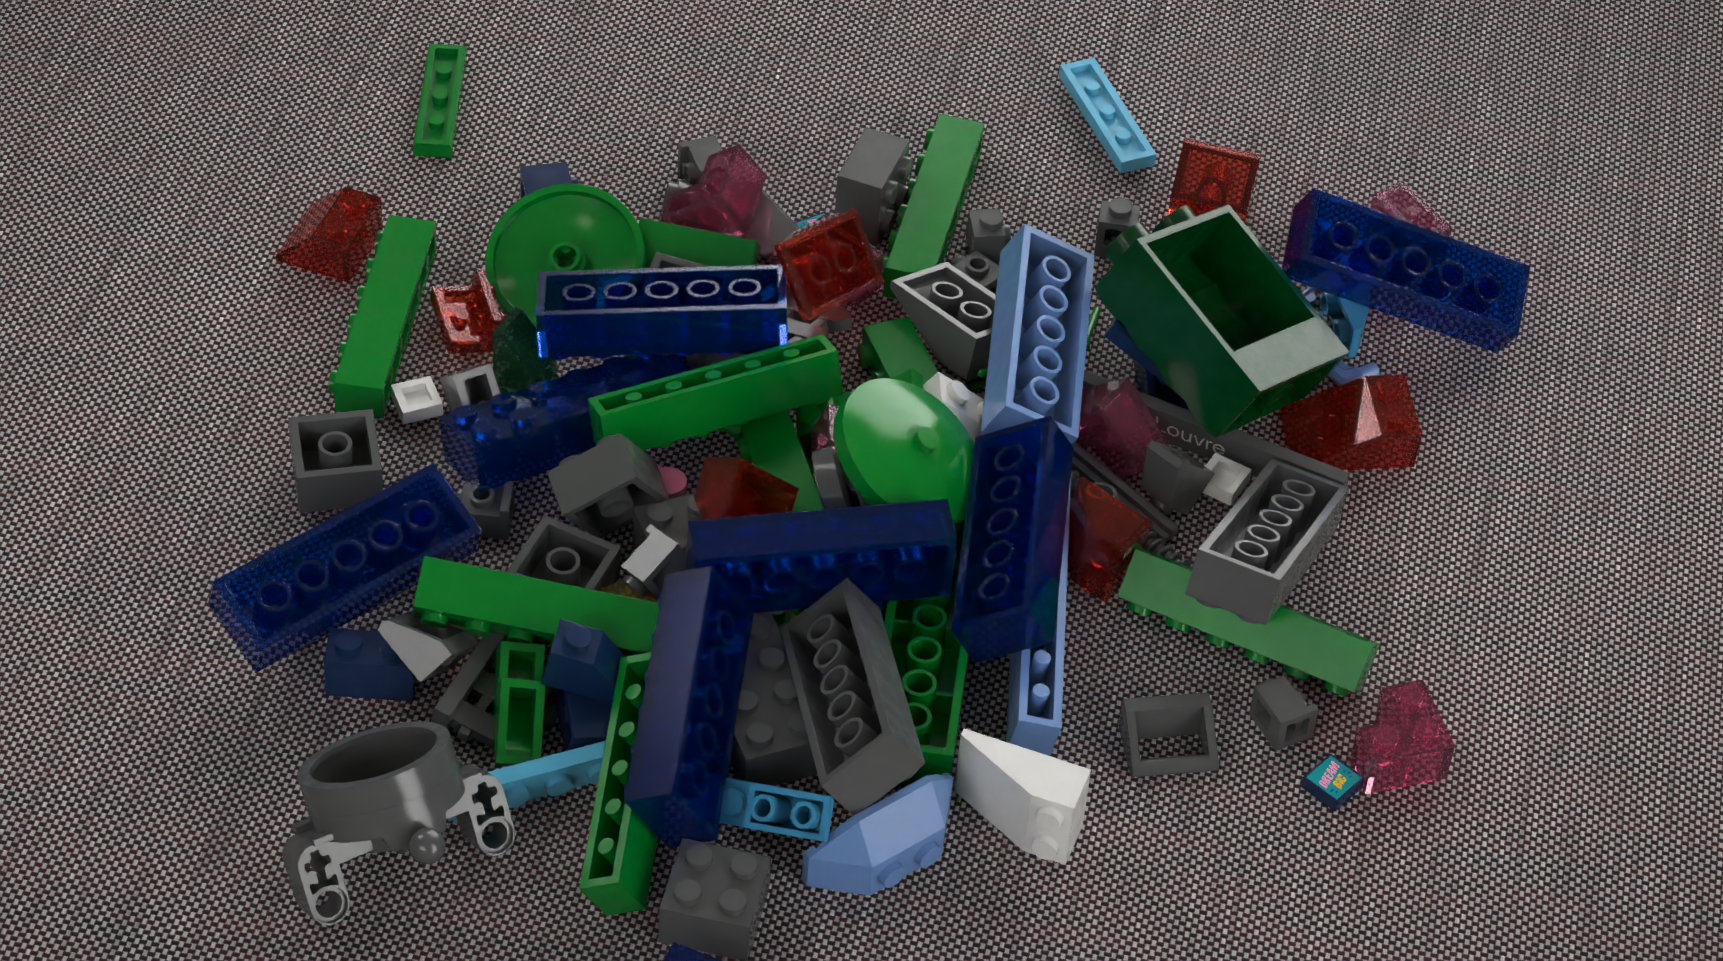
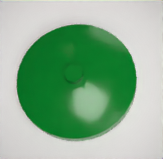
(559, 231)
(903, 446)

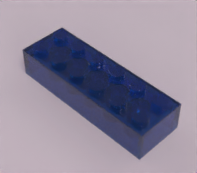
(1405, 270)
(661, 311)
(541, 424)
(1013, 540)
(803, 555)
(342, 567)
(689, 707)

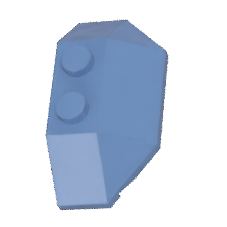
(883, 840)

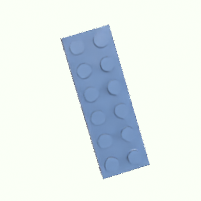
(1038, 333)

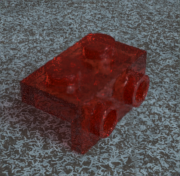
(467, 314)

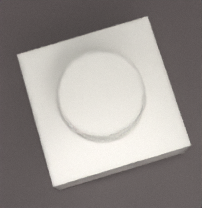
(416, 400)
(1228, 480)

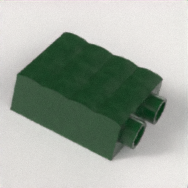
(1217, 317)

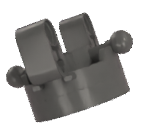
(382, 795)

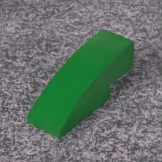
(518, 702)

